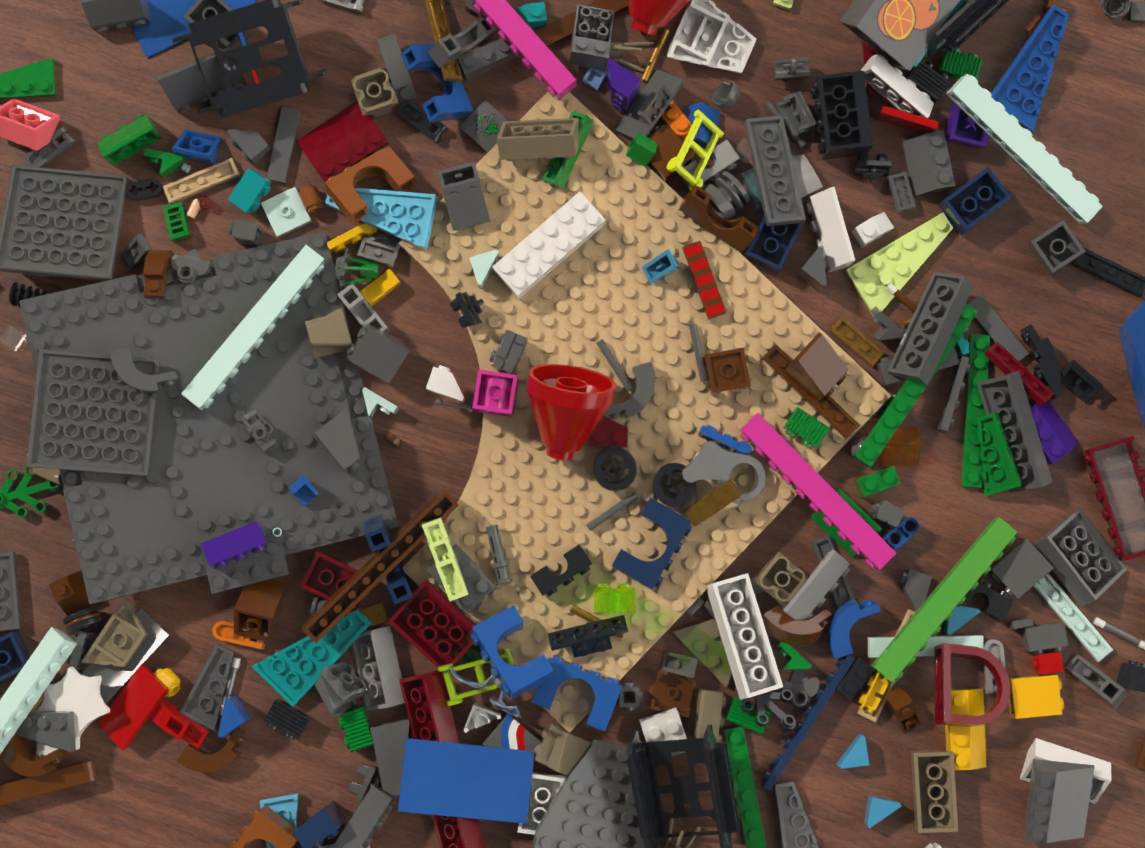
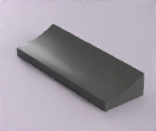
(931, 327)
(1008, 398)
(114, 676)

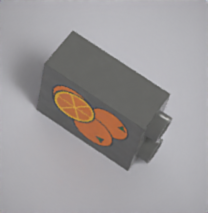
(897, 27)

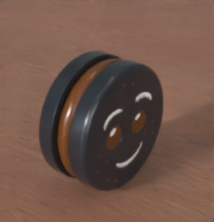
(82, 620)

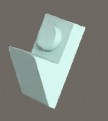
(373, 401)

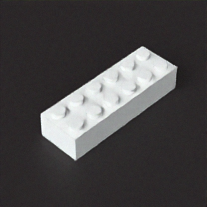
(549, 245)
(744, 636)

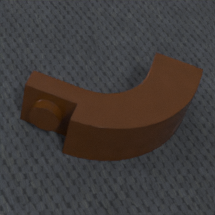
(155, 272)
(794, 631)
(204, 761)
(25, 762)

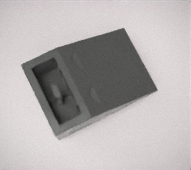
(591, 37)
(463, 196)

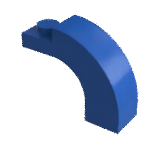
(842, 622)

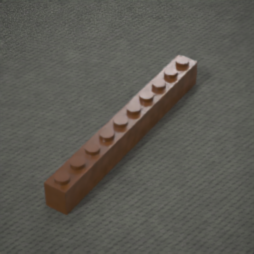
(377, 567)

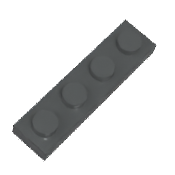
(951, 403)

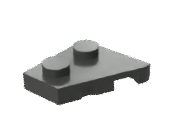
(380, 249)

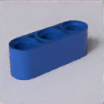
(902, 533)

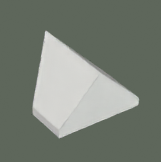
(480, 716)

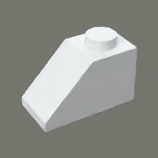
(872, 229)
(444, 384)

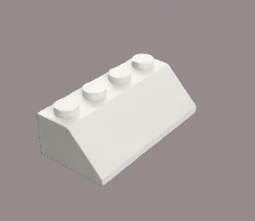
(895, 87)
(830, 230)
(1047, 751)

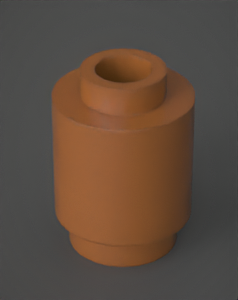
(311, 198)

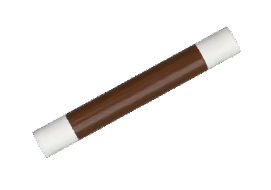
(901, 297)

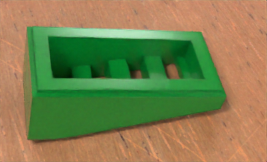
(179, 235)

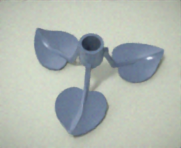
(511, 710)

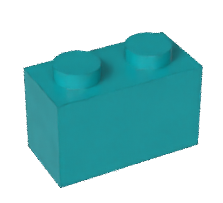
(250, 191)

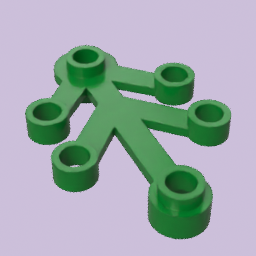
(22, 492)

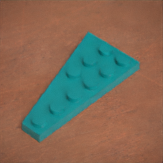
(299, 666)

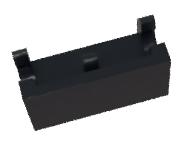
(1079, 381)

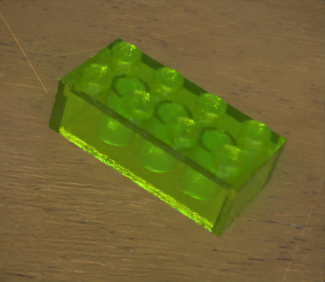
(614, 599)

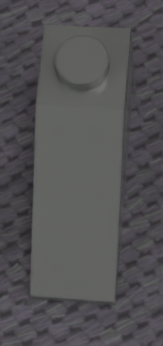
(1096, 681)

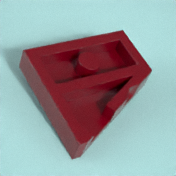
(608, 434)

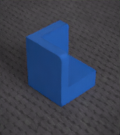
(303, 491)

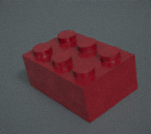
(327, 576)

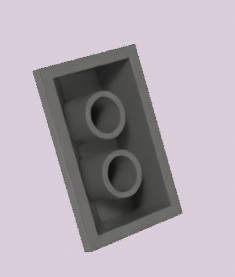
(116, 14)
(928, 164)

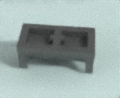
(796, 114)

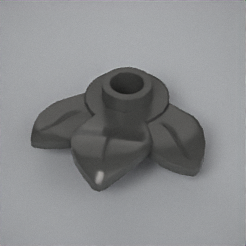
(190, 264)
(801, 685)

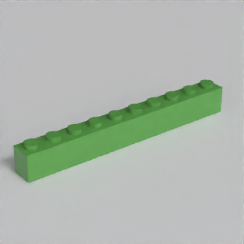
(944, 599)

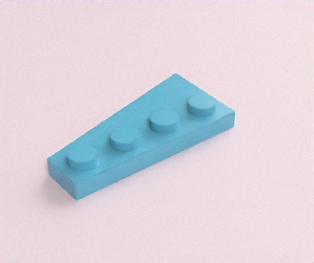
(284, 806)

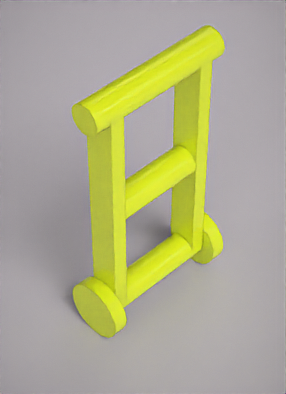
(675, 163)

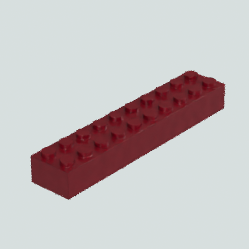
(433, 721)

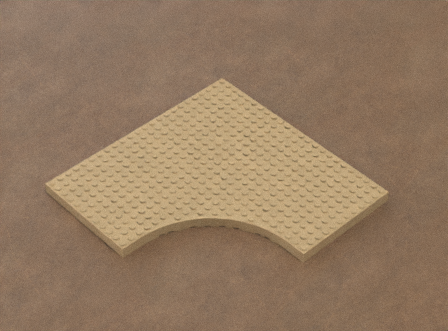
(607, 296)

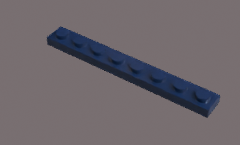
(802, 728)

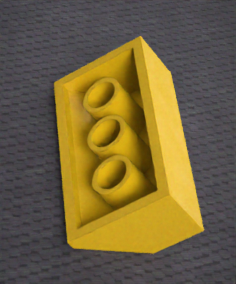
(967, 742)

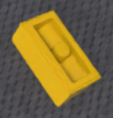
(380, 287)

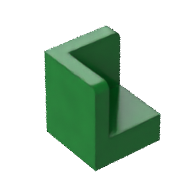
(641, 149)

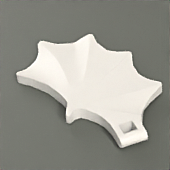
(74, 694)

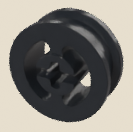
(600, 473)
(681, 499)

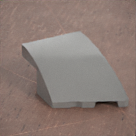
(806, 177)

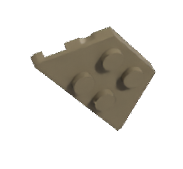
(118, 638)
(707, 646)

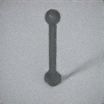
(438, 402)

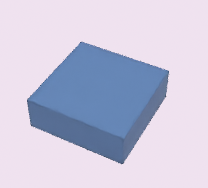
(594, 78)

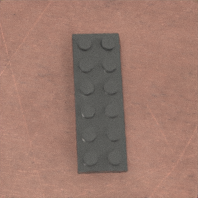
(774, 171)

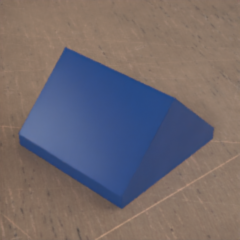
(703, 134)
(198, 147)
(233, 716)

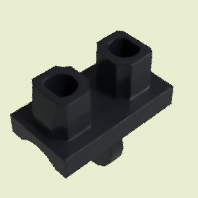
(872, 168)
(470, 307)

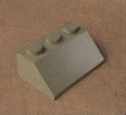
(709, 712)

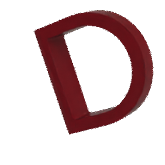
(942, 665)

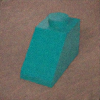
(533, 14)

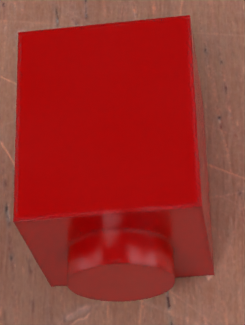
(1047, 663)

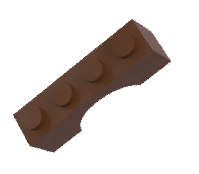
(735, 232)

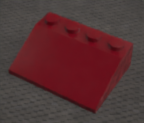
(342, 141)
(434, 625)

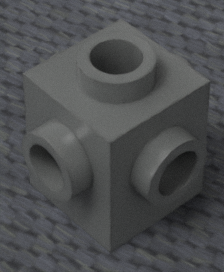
(630, 704)

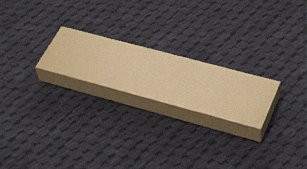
(201, 181)

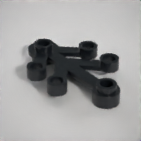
(765, 700)

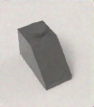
(915, 587)

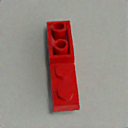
(178, 724)

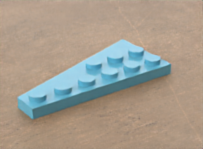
(399, 213)

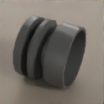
(728, 194)

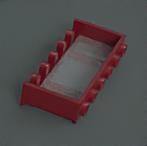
(1121, 494)

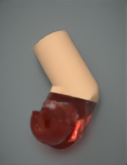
(197, 205)

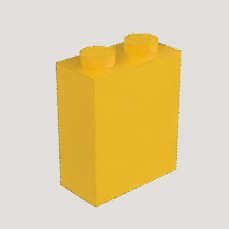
(1035, 696)

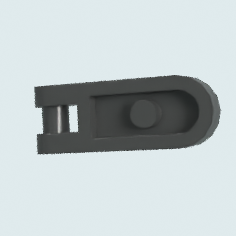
(50, 151)

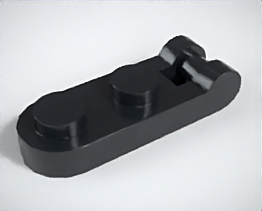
(418, 119)

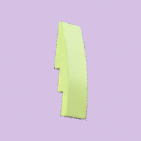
(445, 559)

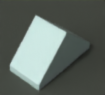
(483, 264)

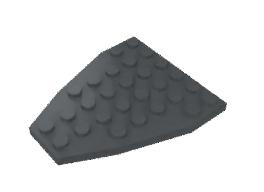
(593, 804)

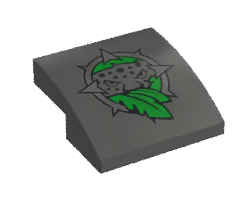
(484, 126)

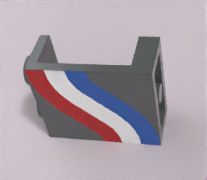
(511, 735)

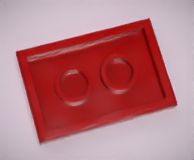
(907, 120)

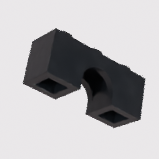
(577, 563)
(996, 603)

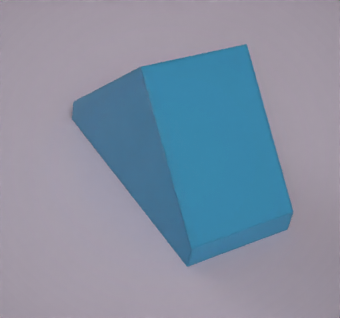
(660, 266)
(959, 618)
(855, 755)
(878, 809)

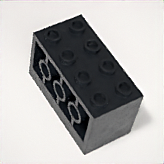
(841, 115)

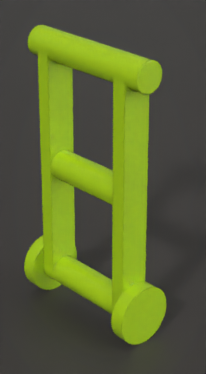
(457, 698)

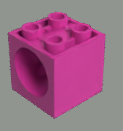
(495, 393)

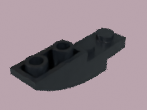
(1042, 351)

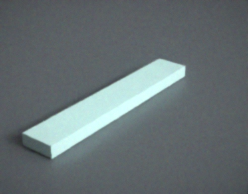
(1073, 618)
(877, 644)

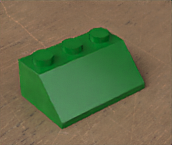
(129, 140)
(832, 531)

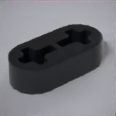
(145, 194)

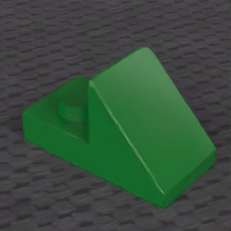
(169, 161)
(795, 661)

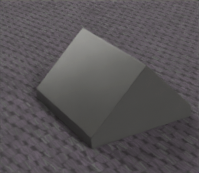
(814, 271)

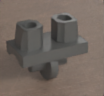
(791, 68)
(368, 773)

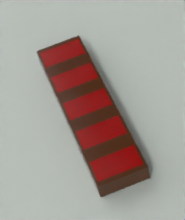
(704, 280)

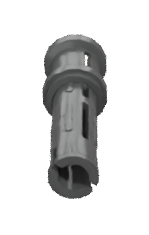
(500, 563)

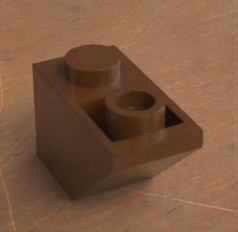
(903, 709)

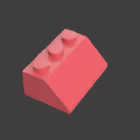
(27, 124)

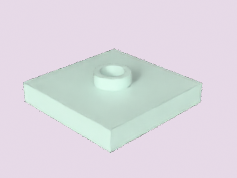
(286, 212)

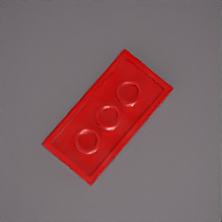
(133, 706)

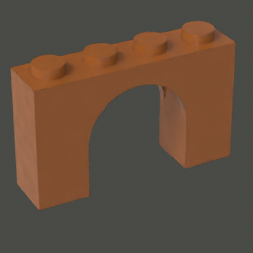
(383, 164)
(269, 827)

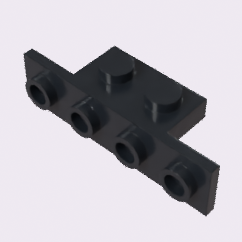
(588, 637)

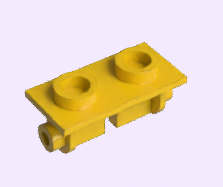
(869, 699)

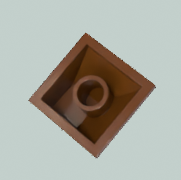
(71, 593)

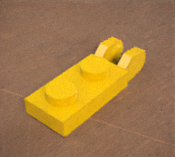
(354, 235)

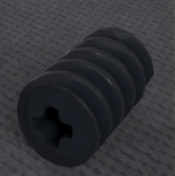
(21, 293)

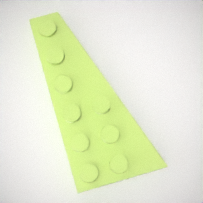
(897, 262)

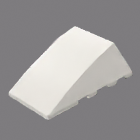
(711, 38)

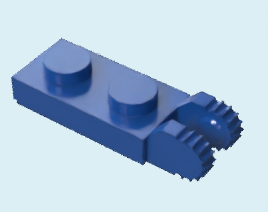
(725, 441)

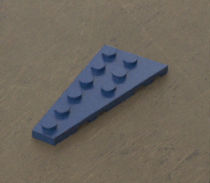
(1029, 74)

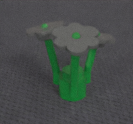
(368, 270)

